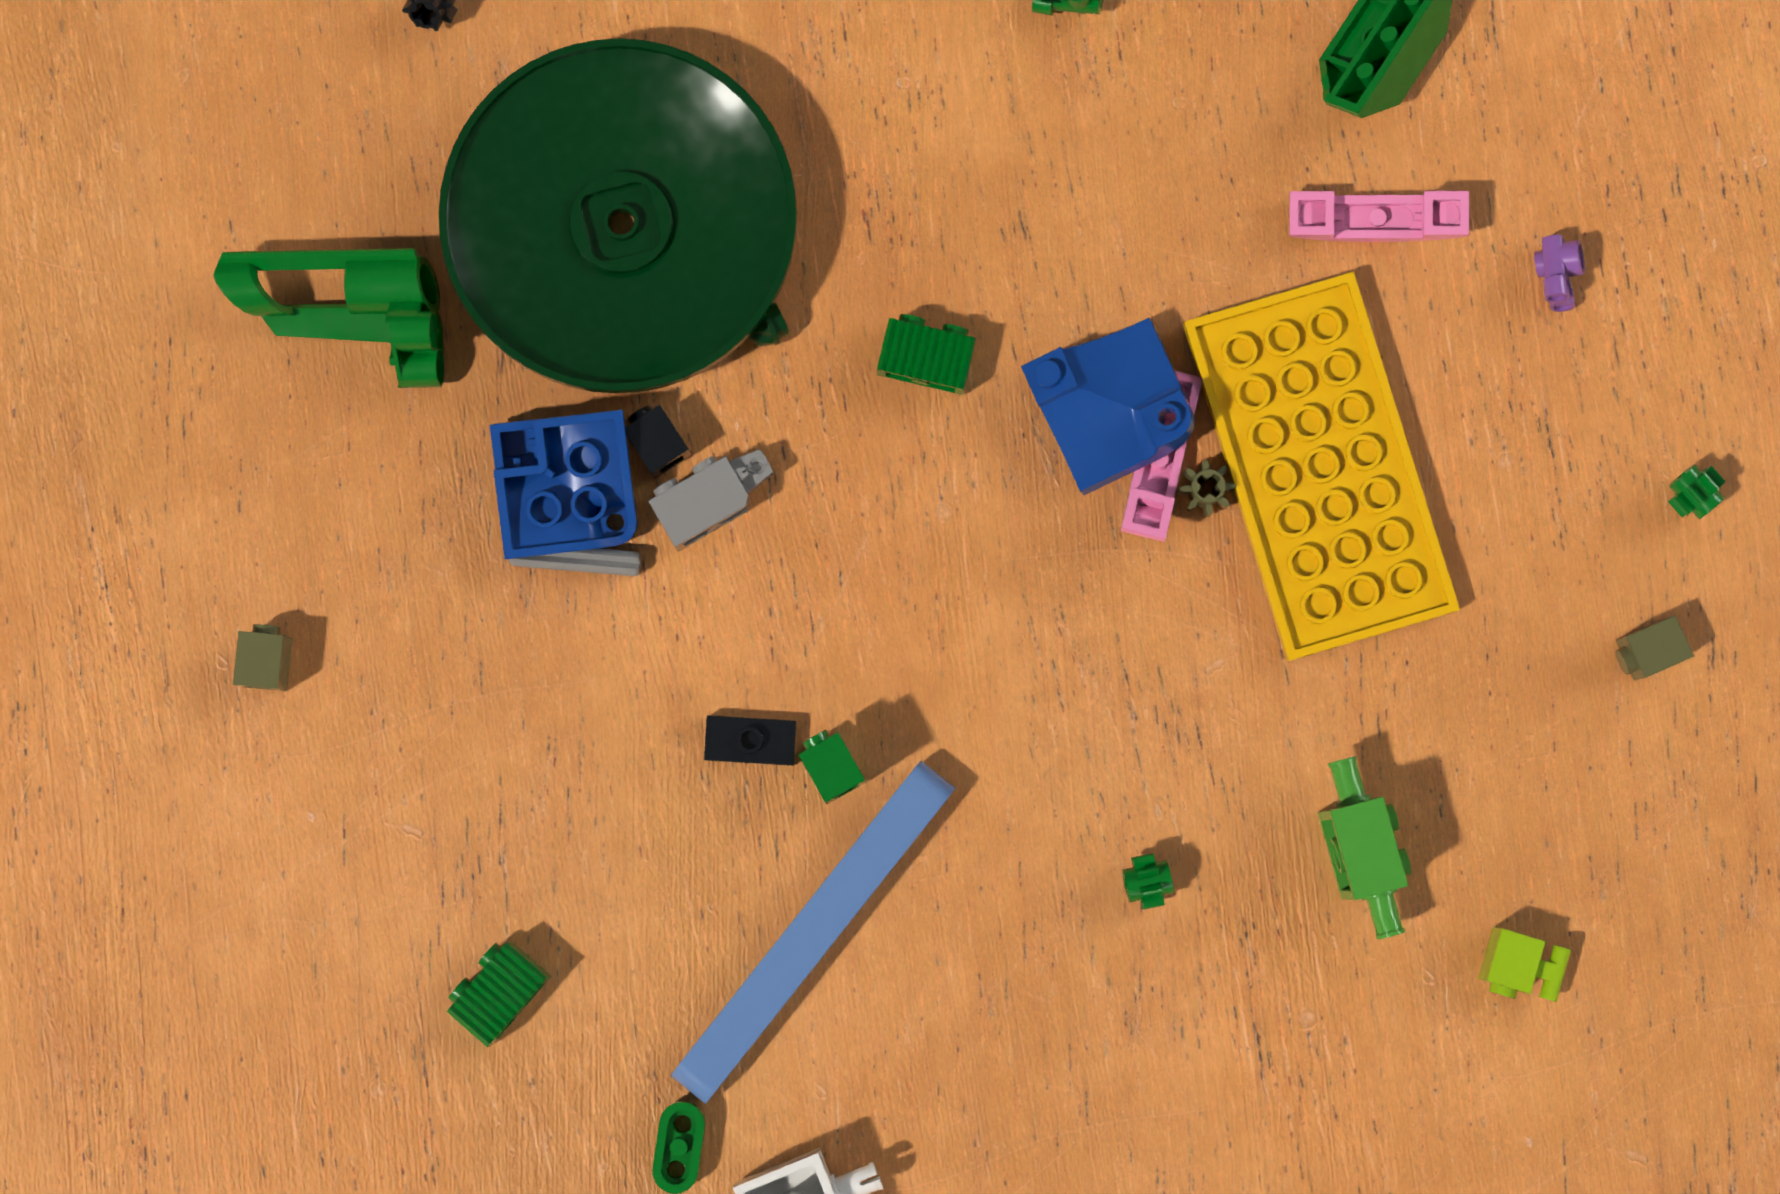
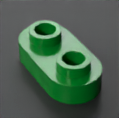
(678, 1146)

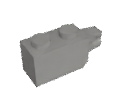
(709, 497)

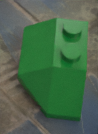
(1381, 53)

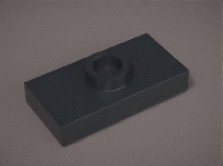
(750, 740)

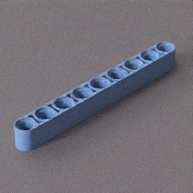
(812, 932)

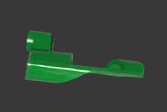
(387, 295)

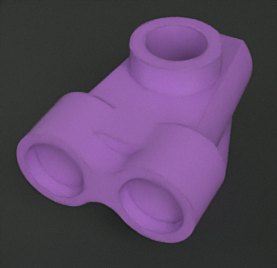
(1557, 264)

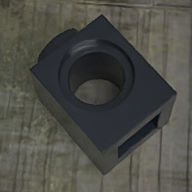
(656, 440)

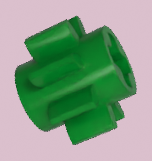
(1696, 491)
(1147, 881)

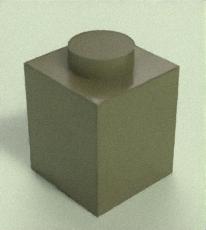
(1653, 648)
(262, 658)

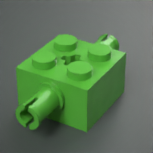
(1365, 848)

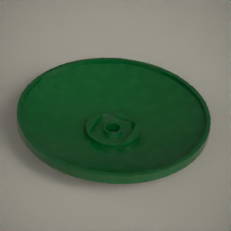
(603, 136)

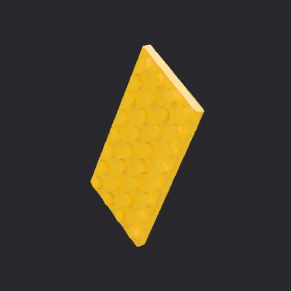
(1320, 466)

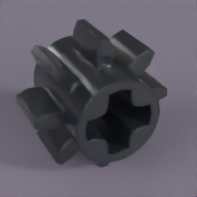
(430, 12)

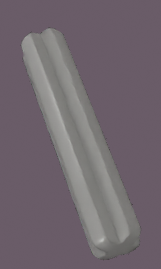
(592, 561)

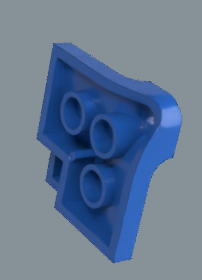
(1111, 403)
(562, 483)

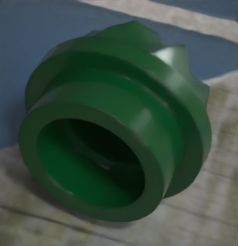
(770, 329)

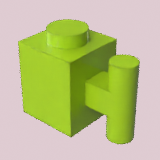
(1515, 961)

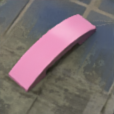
(1378, 217)
(1154, 486)

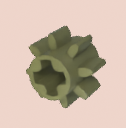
(1203, 476)

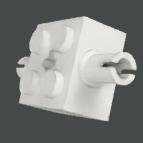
(809, 1176)

